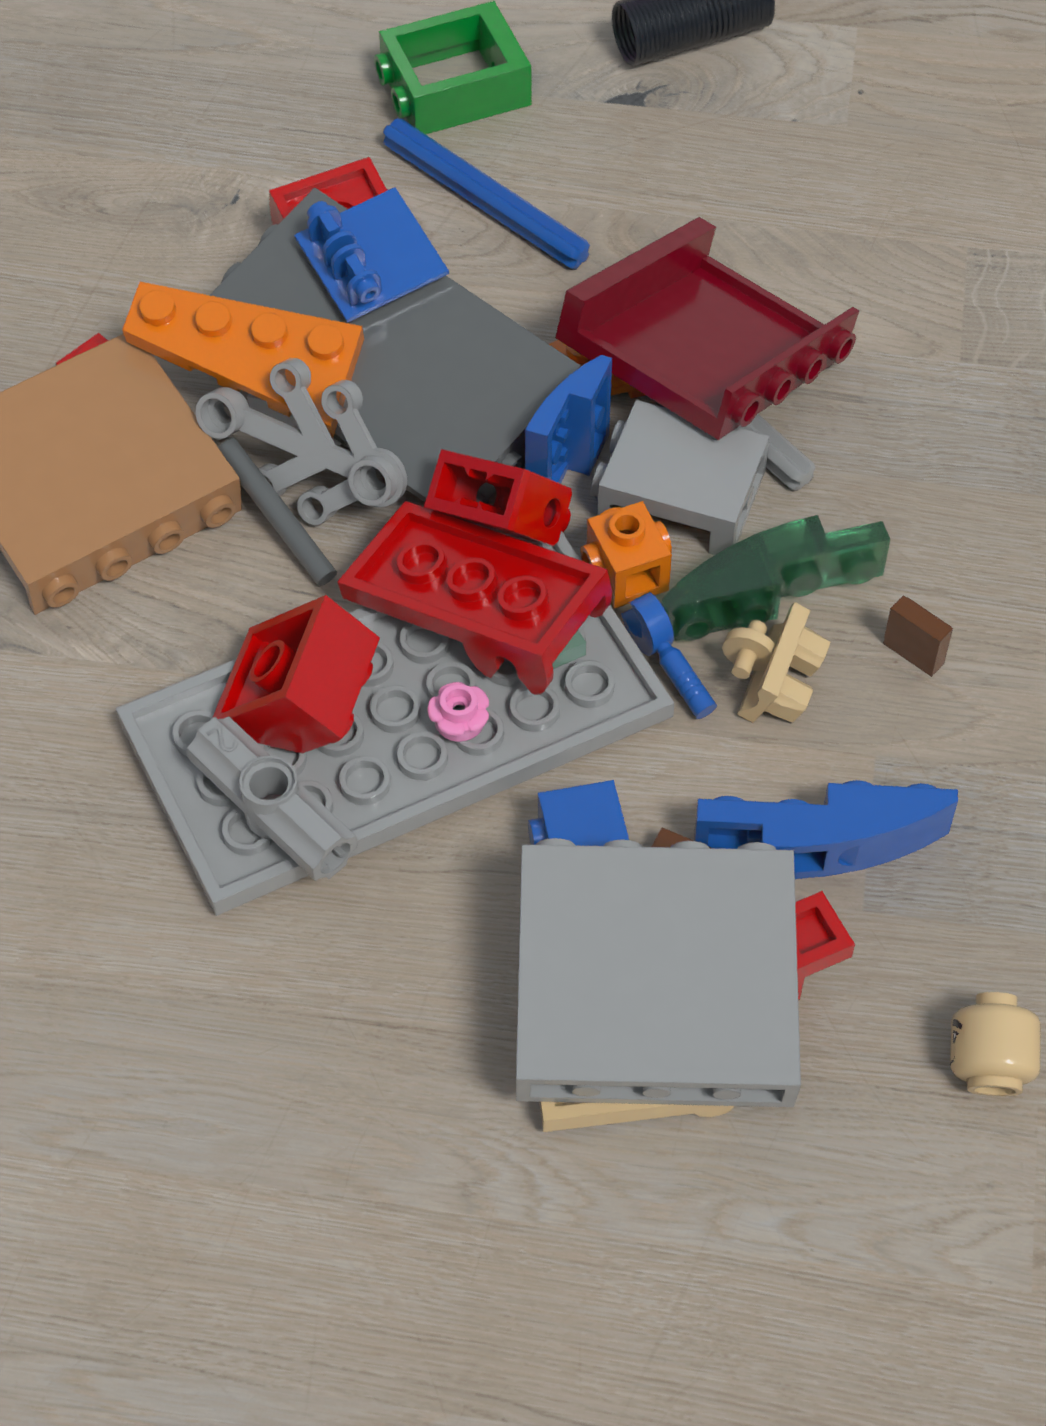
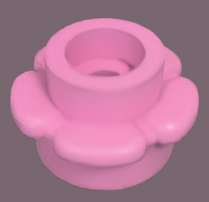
(459, 724)

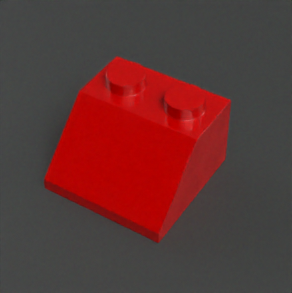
(300, 677)

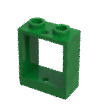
(461, 98)

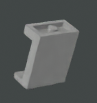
(683, 472)

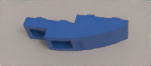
(849, 833)

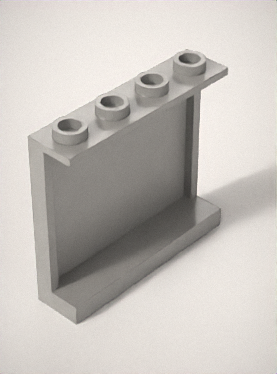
(658, 975)

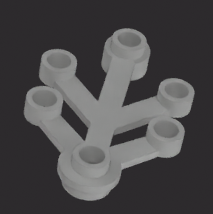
(311, 442)

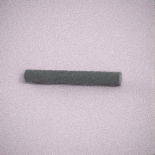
(278, 513)

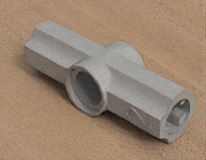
(293, 820)

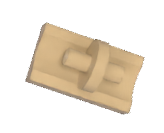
(770, 658)

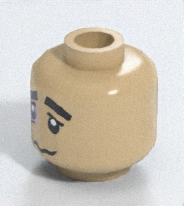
(995, 1045)

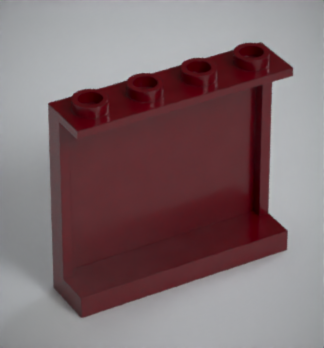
(699, 332)

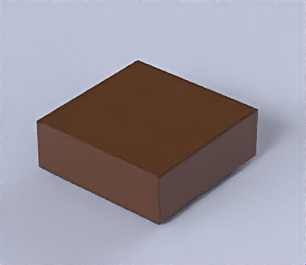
(917, 635)

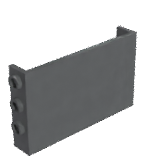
(431, 364)

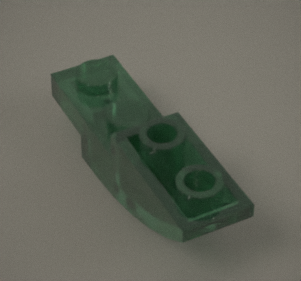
(776, 563)

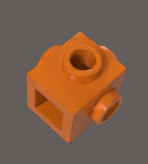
(632, 551)

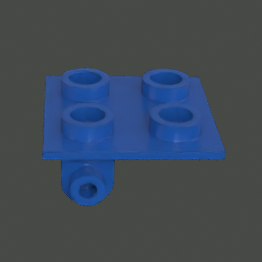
(369, 252)

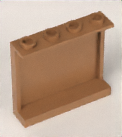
(102, 472)

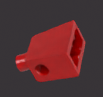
(524, 502)

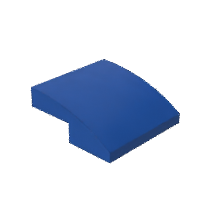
(571, 423)

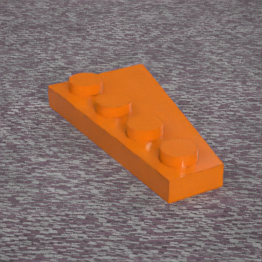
(243, 342)

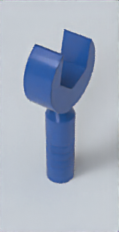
(653, 633)

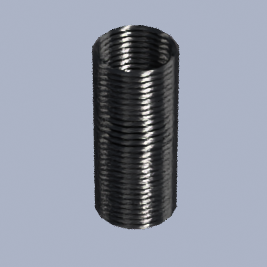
(665, 27)

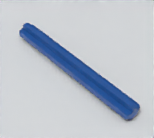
(486, 193)

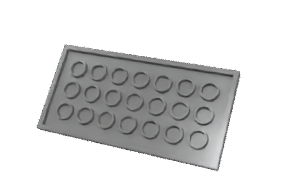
(393, 762)

